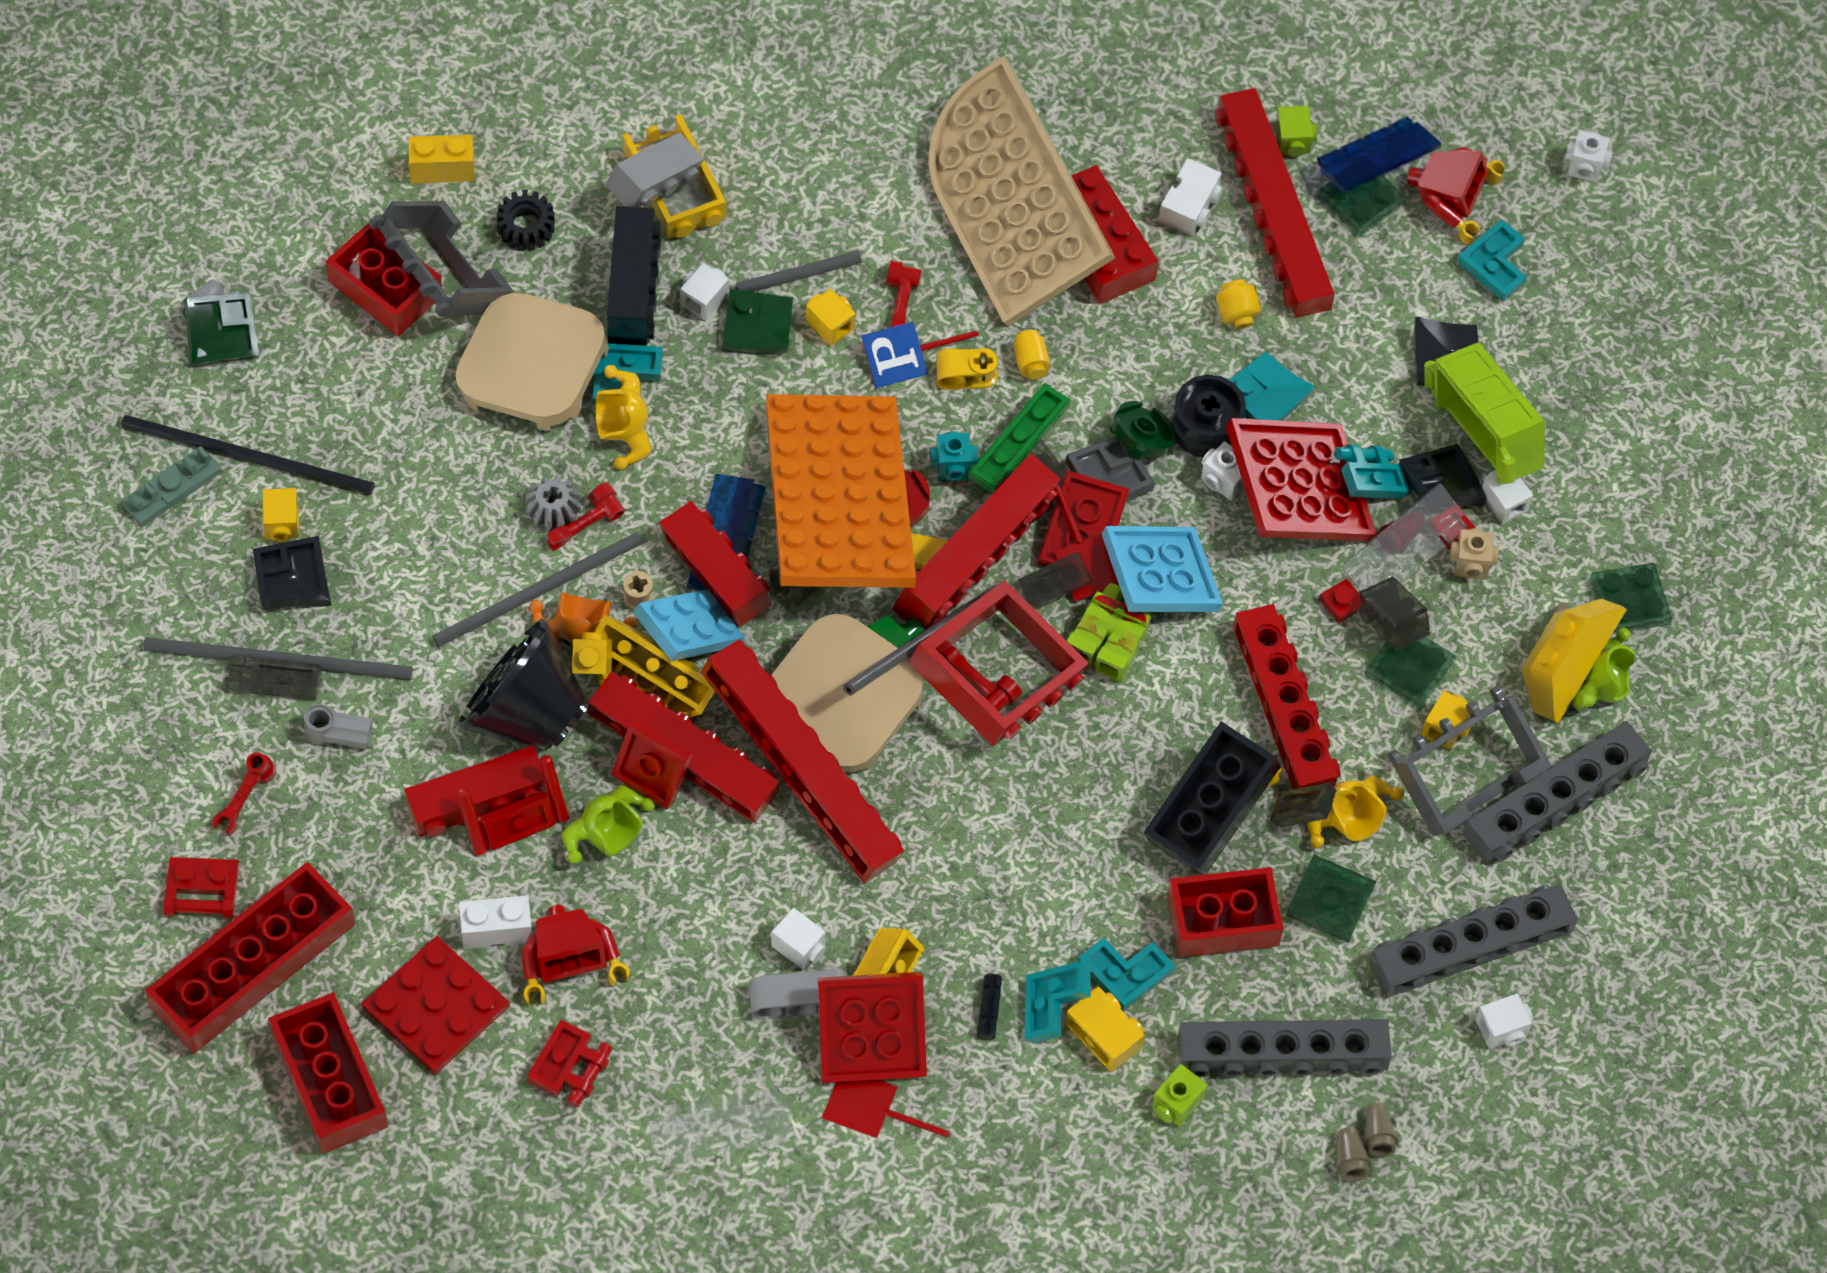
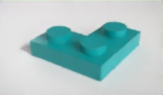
(1488, 260)
(638, 359)
(1127, 979)
(1047, 992)

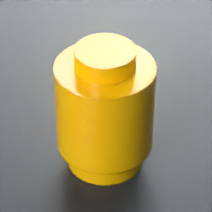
(1031, 354)

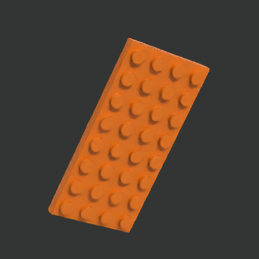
(839, 491)

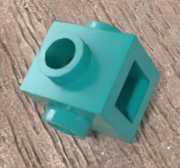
(953, 456)

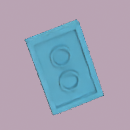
(688, 624)

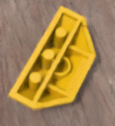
(1567, 655)
(643, 661)

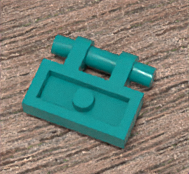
(1374, 478)

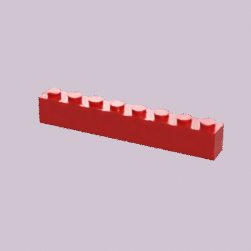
(1274, 203)
(802, 760)

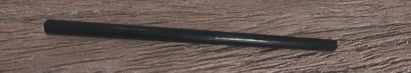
(248, 454)

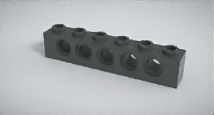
(1619, 744)
(1398, 976)
(1299, 1035)

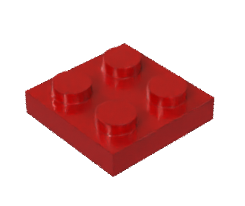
(651, 764)

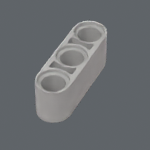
(787, 994)

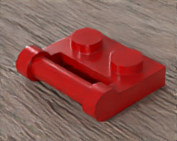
(201, 877)

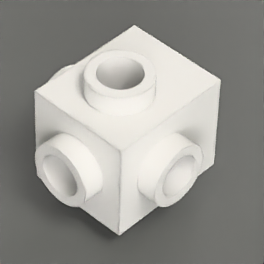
(1588, 156)
(1222, 472)

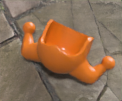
(575, 616)

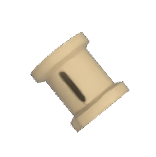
(636, 582)

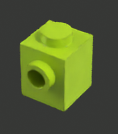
(1295, 130)
(1179, 1096)

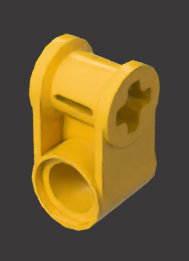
(962, 368)

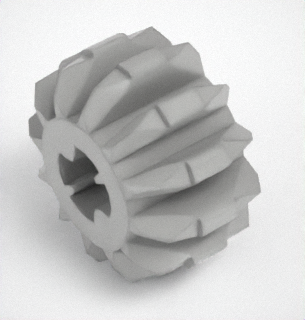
(542, 509)

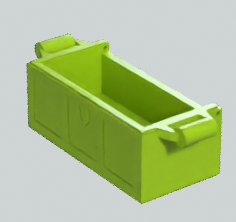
(1489, 410)

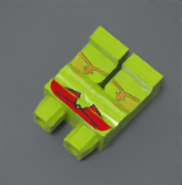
(1111, 622)

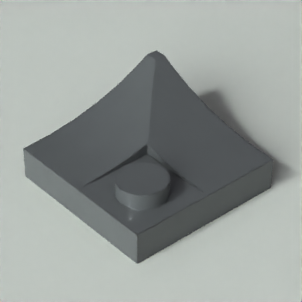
(1112, 464)

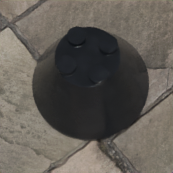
(528, 693)

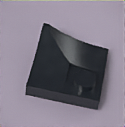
(1438, 339)
(1446, 467)
(292, 574)

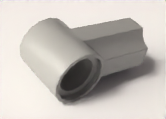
(339, 727)

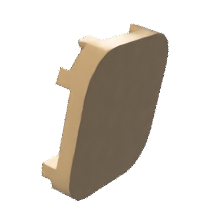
(531, 359)
(847, 725)

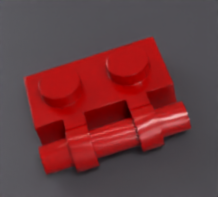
(559, 1058)

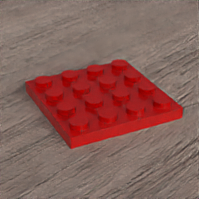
(1296, 480)

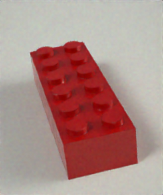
(979, 543)
(250, 957)

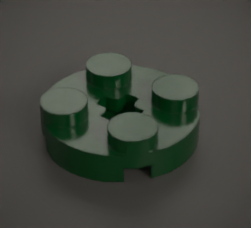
(1129, 428)

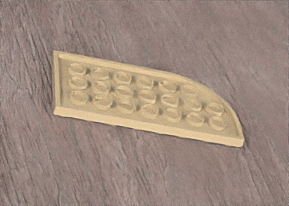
(1011, 195)

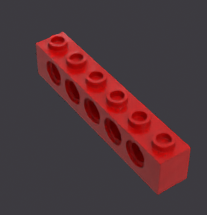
(1266, 625)

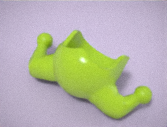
(1609, 675)
(607, 823)

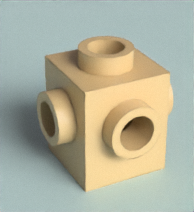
(1474, 554)

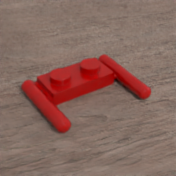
(518, 818)

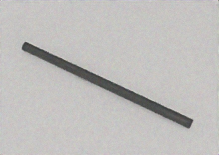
(326, 663)

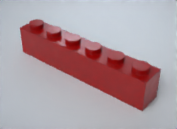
(713, 766)

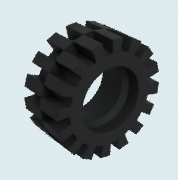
(525, 205)

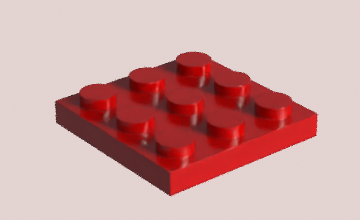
(435, 1005)
(872, 1027)

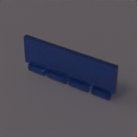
(1377, 153)
(734, 511)

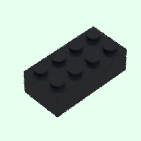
(633, 276)
(1212, 799)

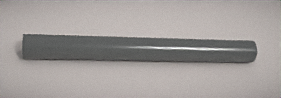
(800, 272)

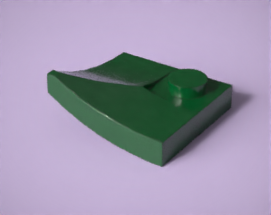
(757, 323)
(220, 328)

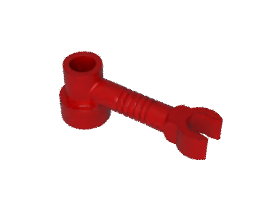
(904, 279)
(605, 504)
(997, 694)
(253, 776)

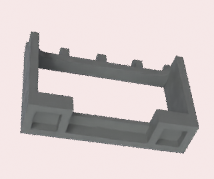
(440, 225)
(1535, 763)

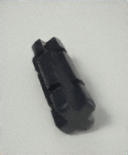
(989, 1006)

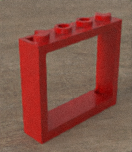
(964, 697)

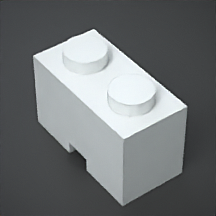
(1188, 204)
(495, 922)

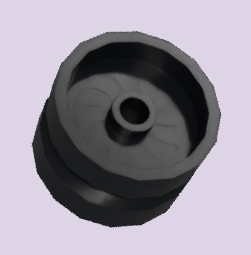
(1202, 412)

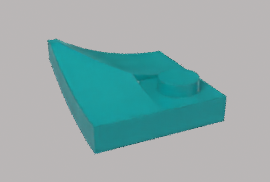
(1270, 389)

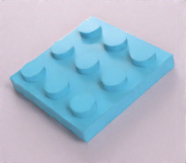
(1161, 569)

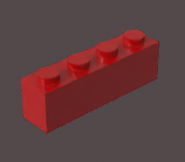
(715, 563)
(491, 786)

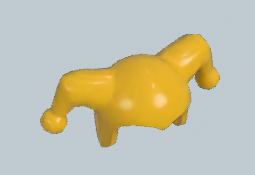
(623, 416)
(1356, 809)

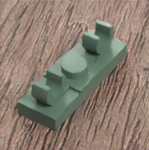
(171, 486)

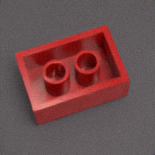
(377, 282)
(1224, 912)

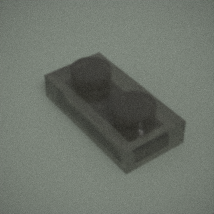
(1055, 581)
(1303, 805)

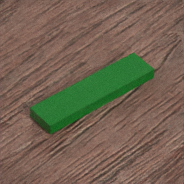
(1019, 438)

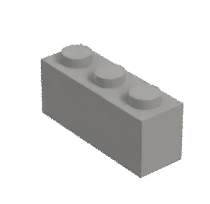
(655, 172)

